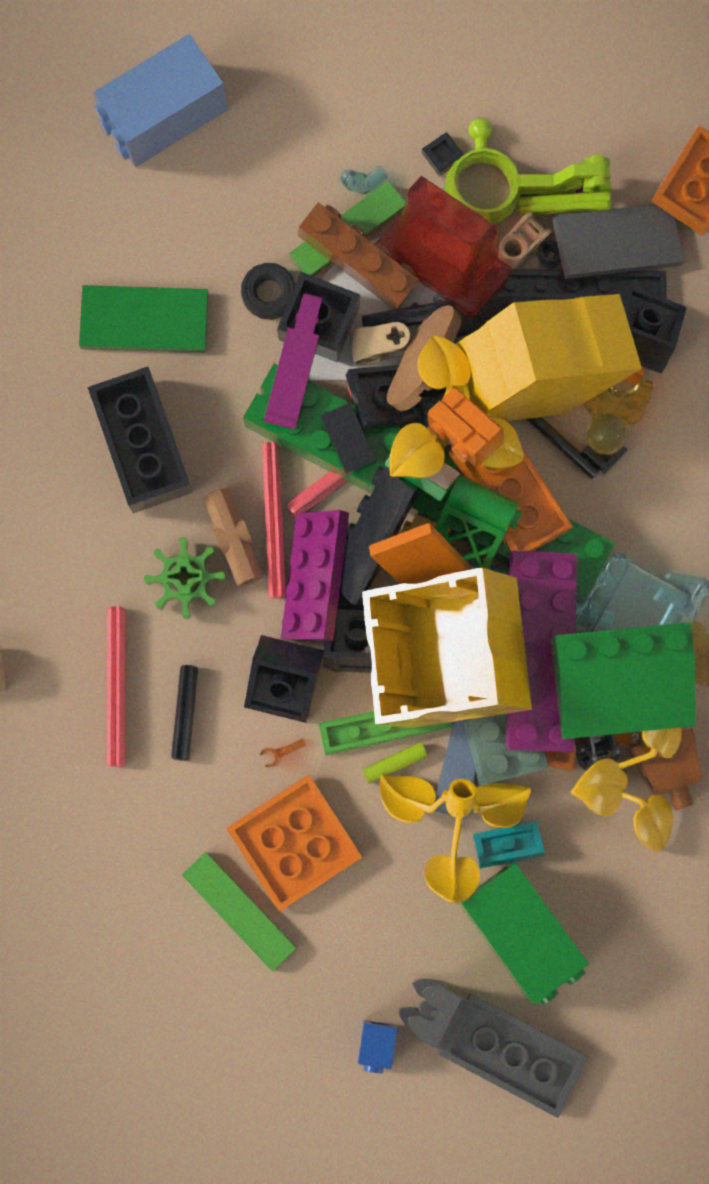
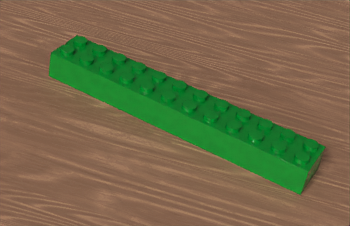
(314, 445)

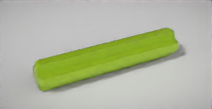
(565, 203)

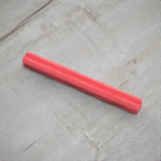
(274, 520)
(116, 685)

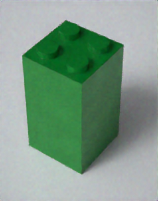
(524, 935)

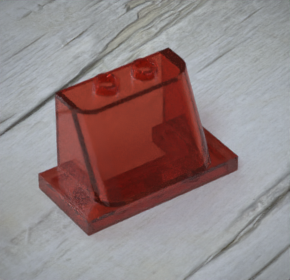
(447, 247)

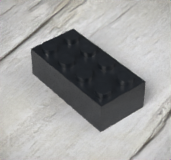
(140, 440)

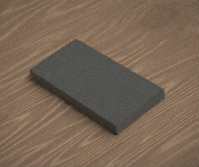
(617, 241)

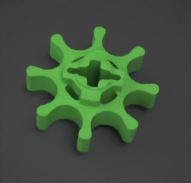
(170, 576)

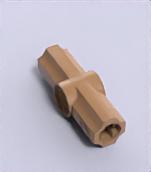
(233, 537)

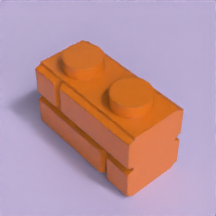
(465, 428)

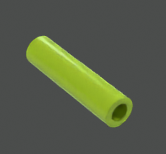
(395, 762)

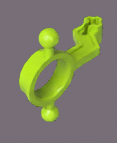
(591, 174)

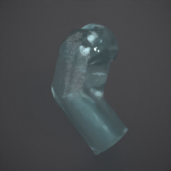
(361, 182)

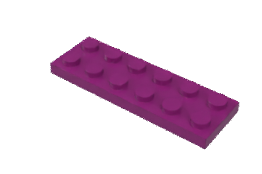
(547, 609)

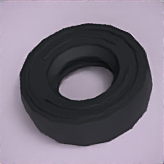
(254, 278)

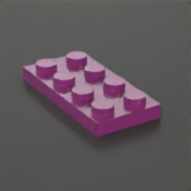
(315, 576)

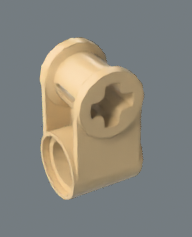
(524, 240)
(376, 343)

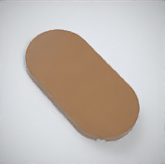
(407, 382)

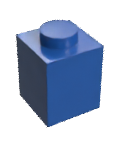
(377, 1046)

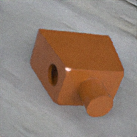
(672, 773)

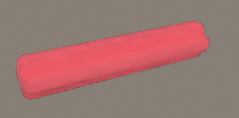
(315, 493)

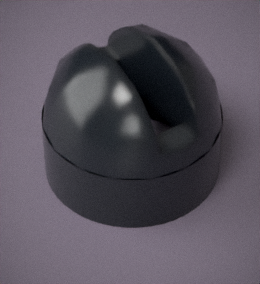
(543, 253)

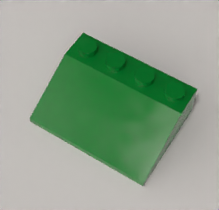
(625, 680)

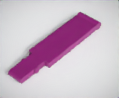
(294, 366)

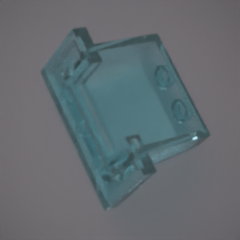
(636, 597)

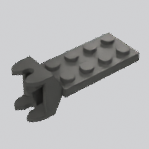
(495, 1045)

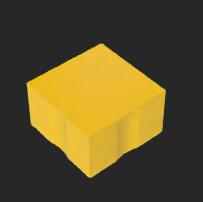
(548, 356)
(447, 649)

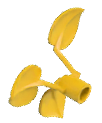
(415, 449)
(604, 784)
(501, 807)

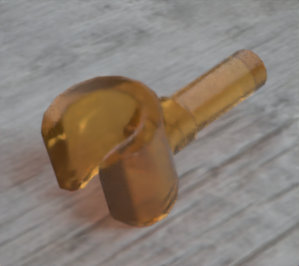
(283, 751)

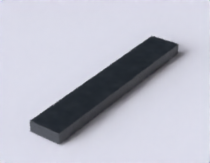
(551, 284)

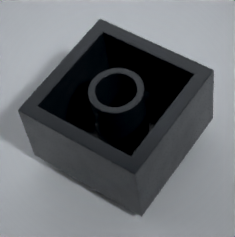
(335, 315)

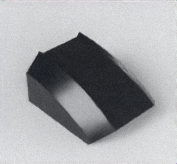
(350, 646)

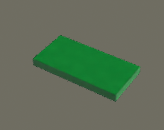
(143, 318)

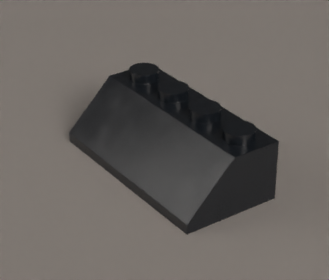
(379, 519)

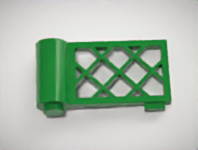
(483, 509)

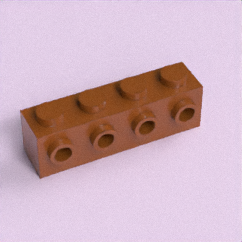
(357, 256)

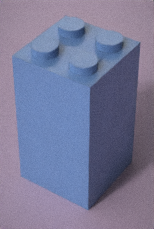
(160, 101)

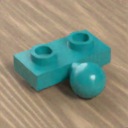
(508, 845)

